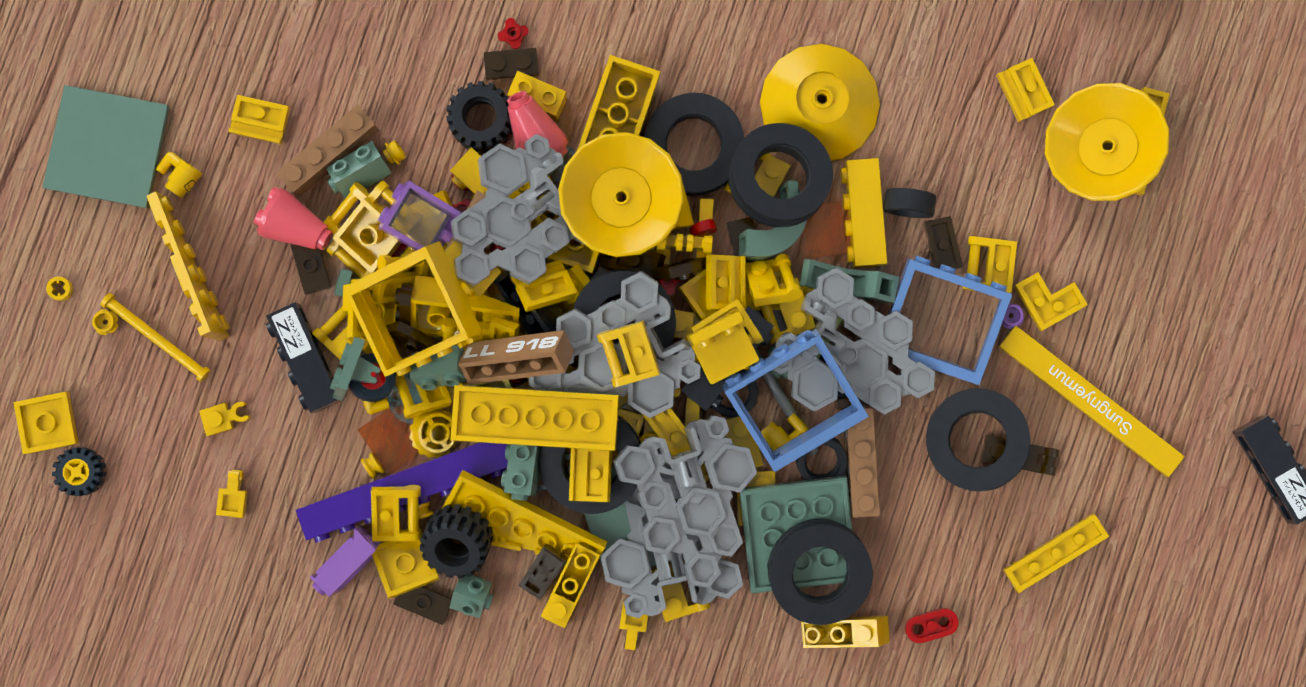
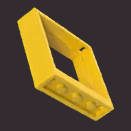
(375, 328)

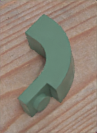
(765, 244)
(868, 285)

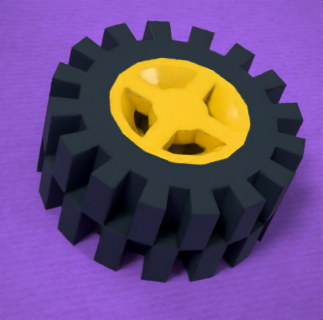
(70, 474)

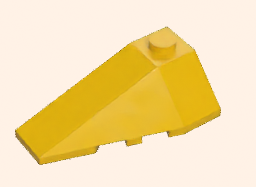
(430, 307)

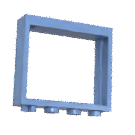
(969, 281)
(815, 436)

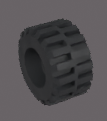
(467, 99)
(452, 557)

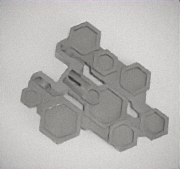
(508, 220)
(639, 302)
(861, 362)
(699, 509)
(629, 566)

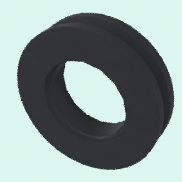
(707, 109)
(791, 141)
(609, 285)
(967, 403)
(558, 479)
(825, 608)

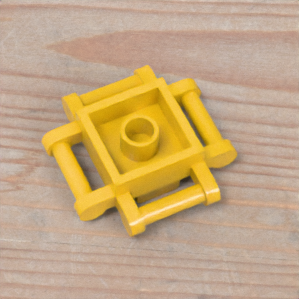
(360, 231)

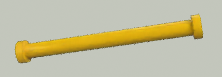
(110, 302)

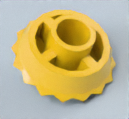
(432, 433)

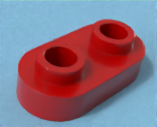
(930, 625)

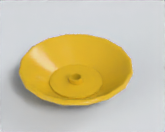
(840, 77)
(1102, 116)
(616, 166)

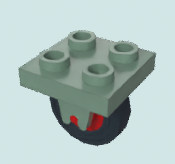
(361, 375)

